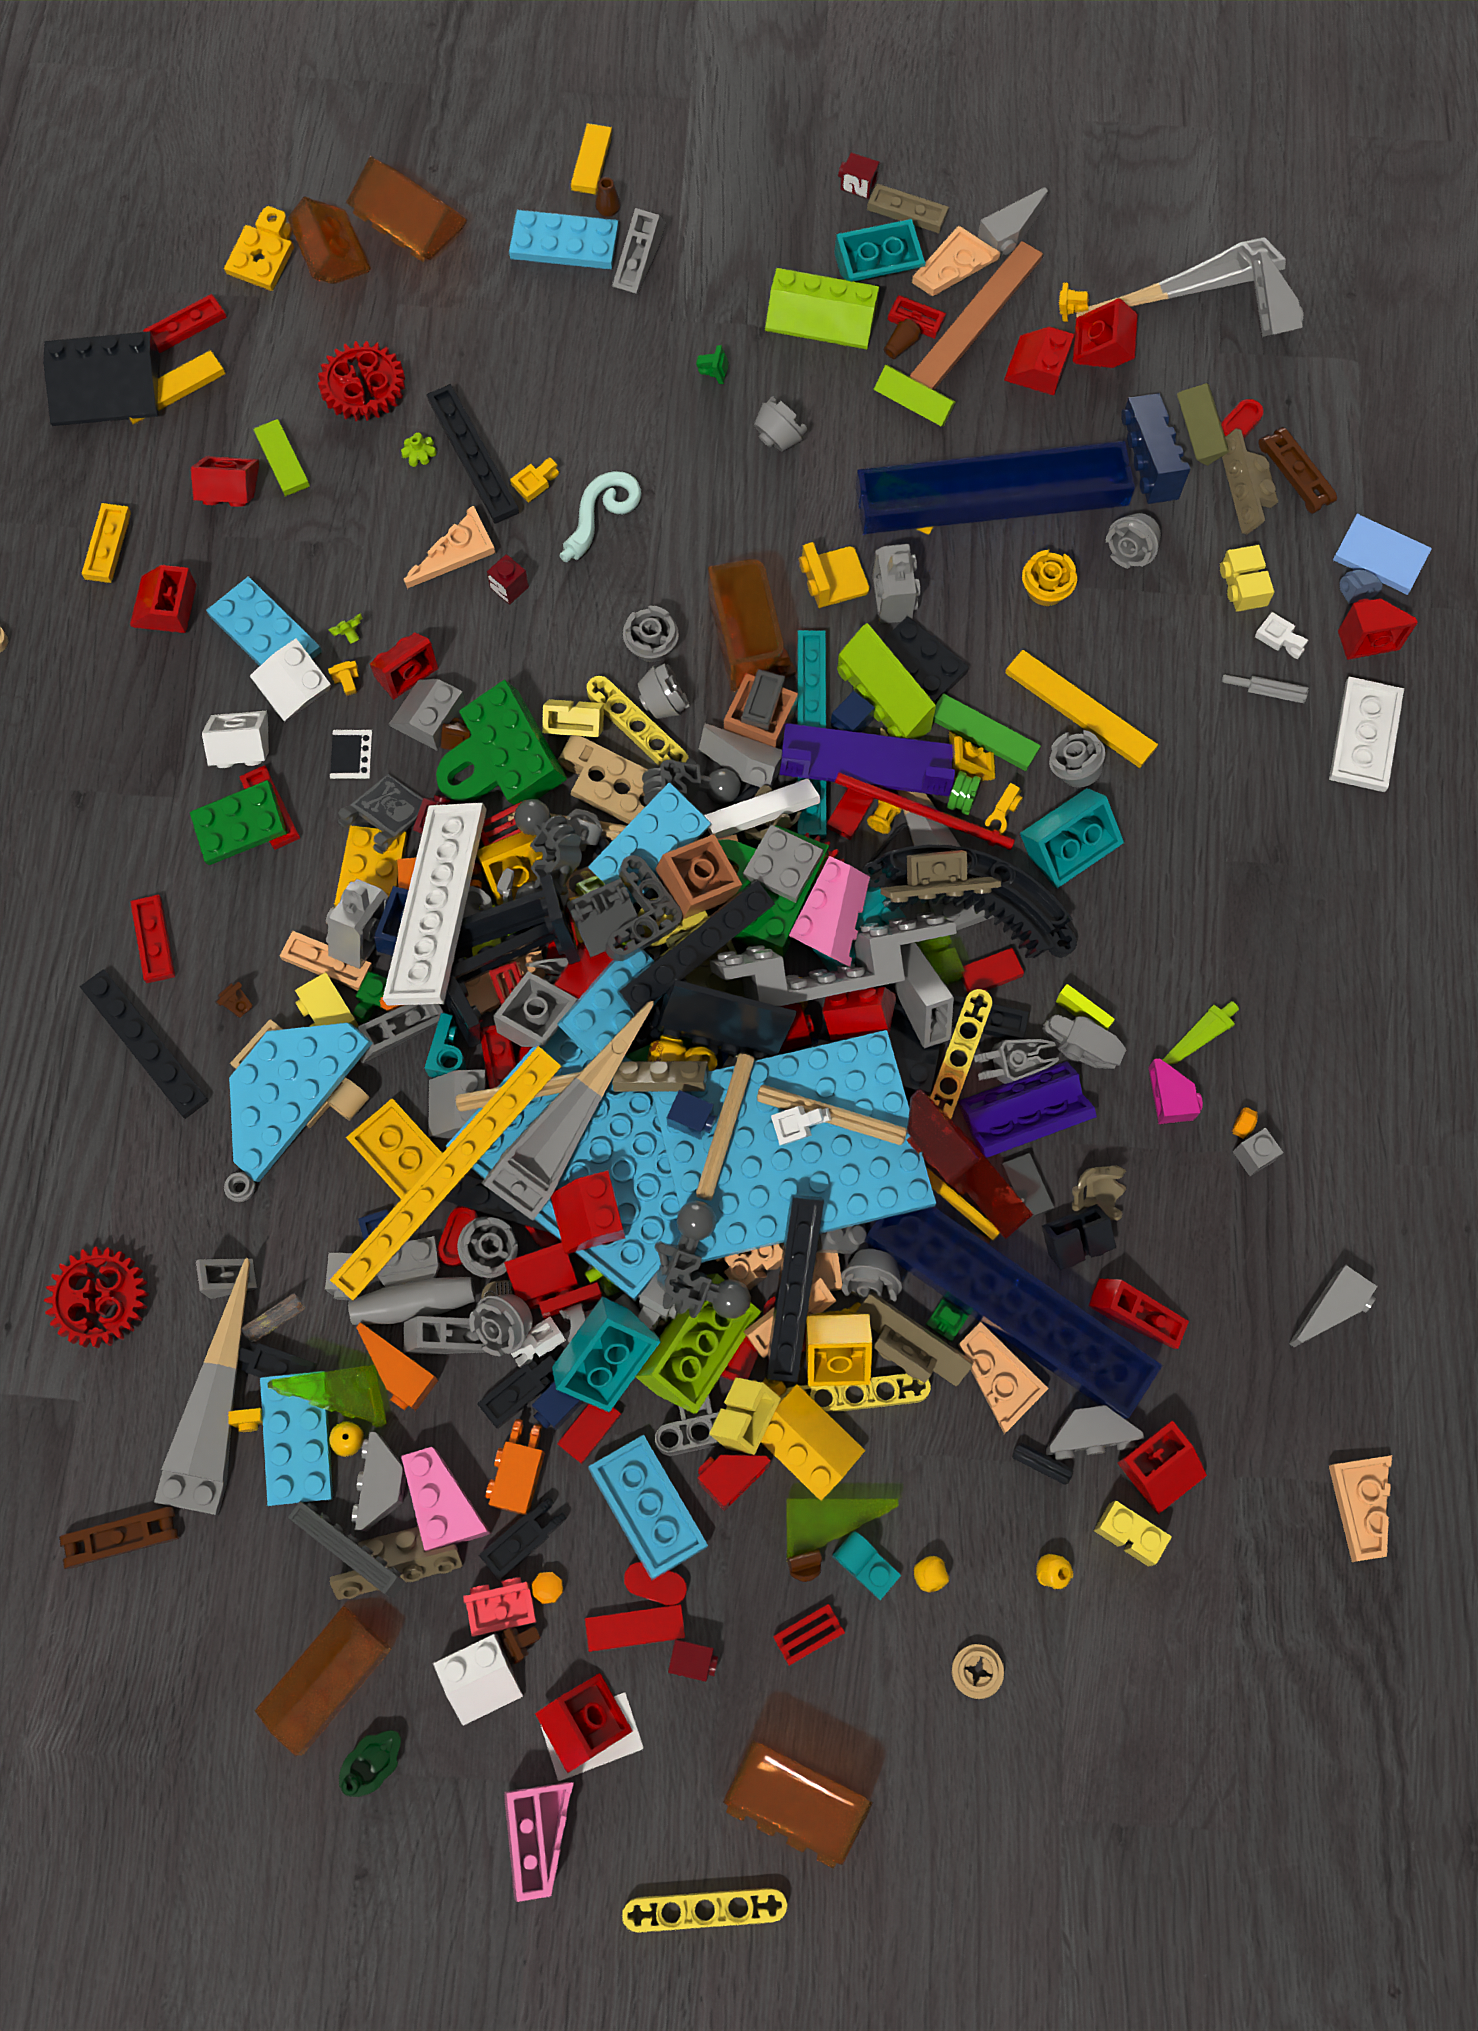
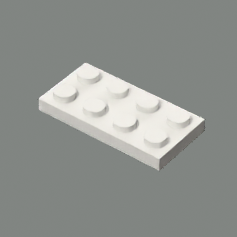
(1366, 734)

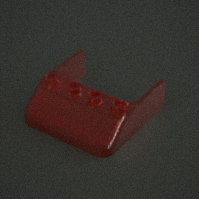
(963, 1164)

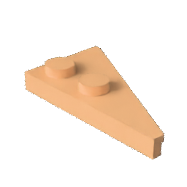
(460, 546)

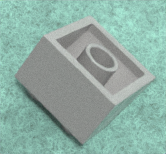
(427, 709)
(532, 1011)
(443, 1113)

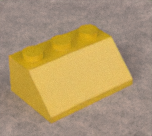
(512, 854)
(810, 1442)

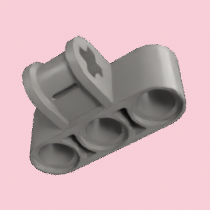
(684, 1429)

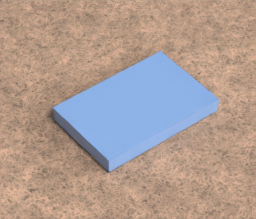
(1384, 552)

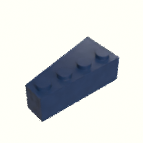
(1154, 448)

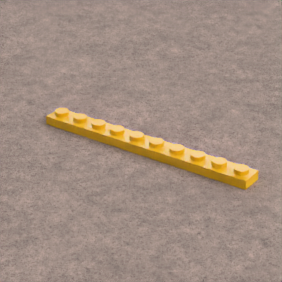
(445, 1173)

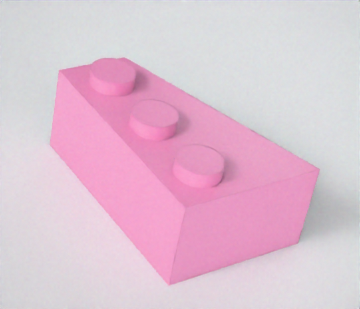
(832, 910)
(439, 1502)
(535, 1836)

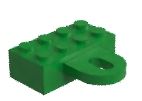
(504, 751)
(776, 923)

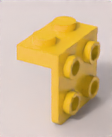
(833, 575)

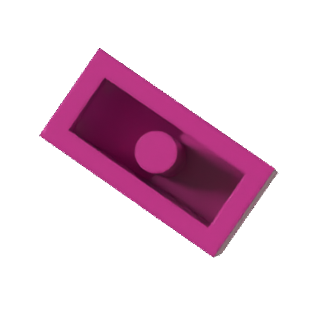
(1173, 1094)

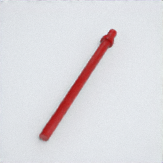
(992, 837)

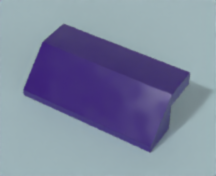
(1026, 1109)

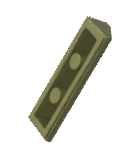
(1203, 424)

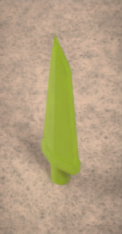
(1207, 1028)

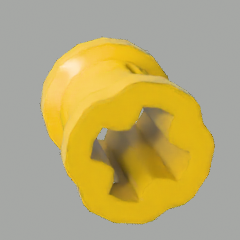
(883, 817)

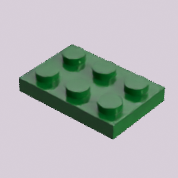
(238, 822)

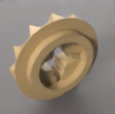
(991, 1664)

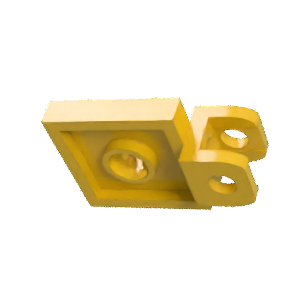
(265, 240)

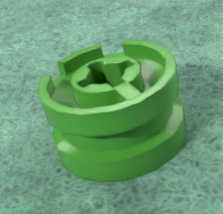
(964, 792)

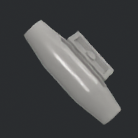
(412, 1288)

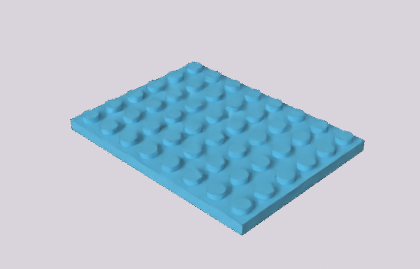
(627, 1143)
(851, 1171)

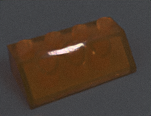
(322, 1681)

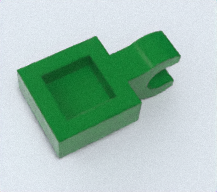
(369, 997)

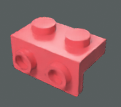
(500, 1607)

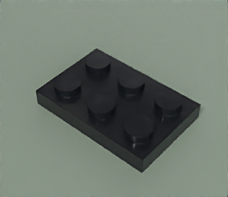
(925, 659)

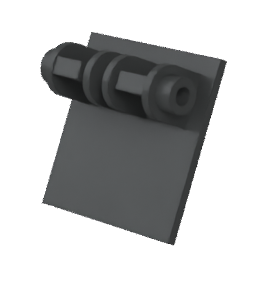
(601, 914)

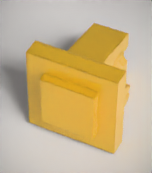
(1072, 301)
(345, 673)

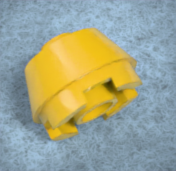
(1049, 577)

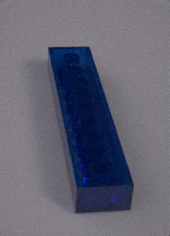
(1018, 1307)

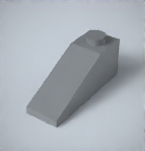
(1009, 225)
(638, 250)
(1276, 301)
(747, 758)
(397, 1027)
(1341, 1299)
(440, 1336)

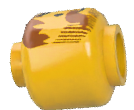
(666, 1050)

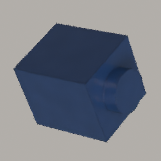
(852, 714)
(691, 1115)
(555, 1407)

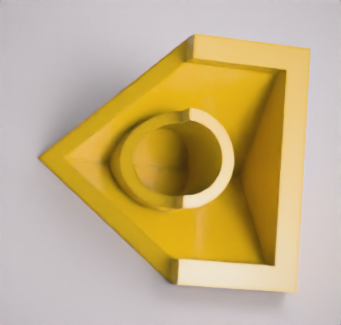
(971, 759)

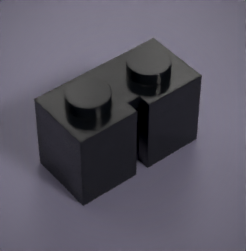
(1078, 1236)

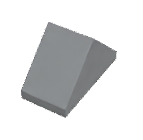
(219, 1276)

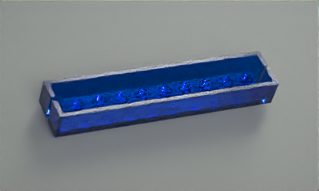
(994, 487)

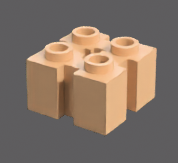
(750, 1267)

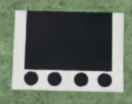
(350, 754)

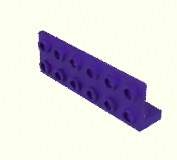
(869, 758)

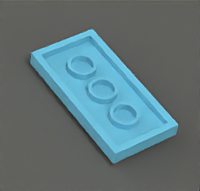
(564, 239)
(258, 622)
(659, 828)
(601, 1010)
(295, 1448)
(647, 1507)

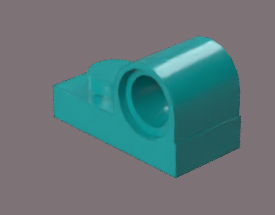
(442, 1050)
(866, 1565)

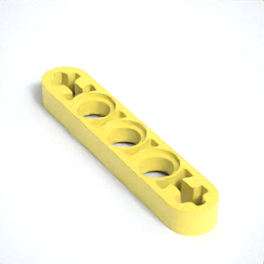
(630, 715)
(967, 1046)
(870, 1396)
(688, 1917)

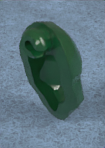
(369, 1764)

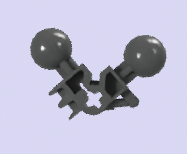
(721, 785)
(554, 840)
(729, 1298)

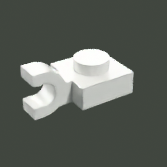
(1278, 633)
(795, 1123)
(540, 1340)

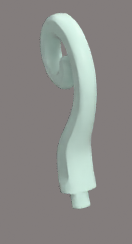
(582, 538)

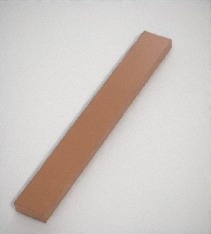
(977, 315)

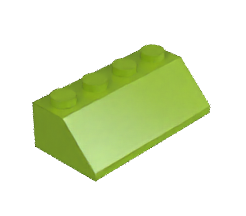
(822, 308)
(886, 685)
(694, 1354)

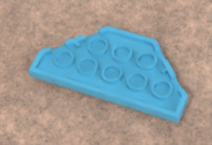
(284, 1086)

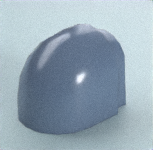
(1359, 585)

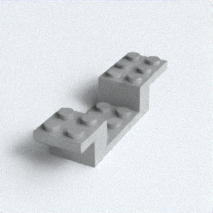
(876, 960)

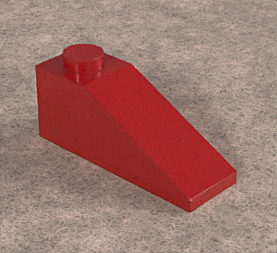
(1138, 1312)

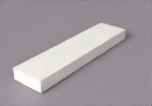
(762, 808)

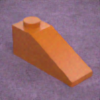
(398, 1372)

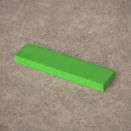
(985, 732)

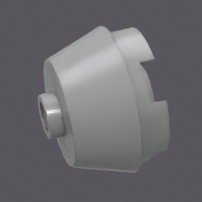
(778, 425)
(1134, 540)
(650, 633)
(662, 692)
(1077, 758)
(486, 1246)
(872, 1272)
(501, 1323)

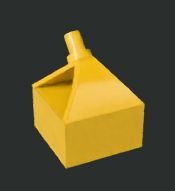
(838, 1348)

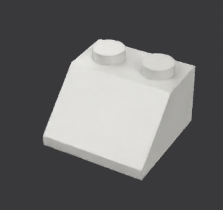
(290, 680)
(236, 739)
(478, 1679)

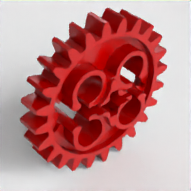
(344, 390)
(68, 1300)

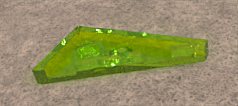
(348, 1391)
(817, 1522)

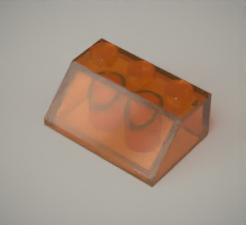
(327, 241)

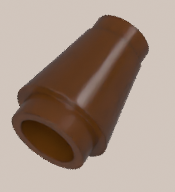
(607, 199)
(902, 338)

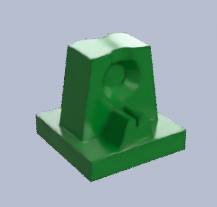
(714, 364)
(947, 1320)

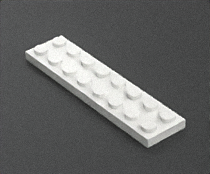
(435, 905)

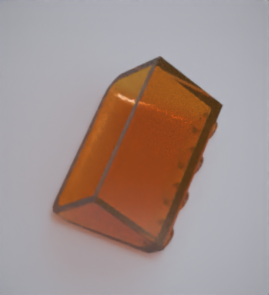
(404, 210)
(744, 618)
(796, 1804)

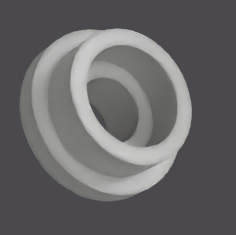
(235, 1179)

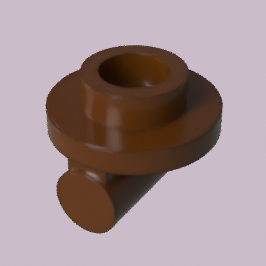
(805, 1566)

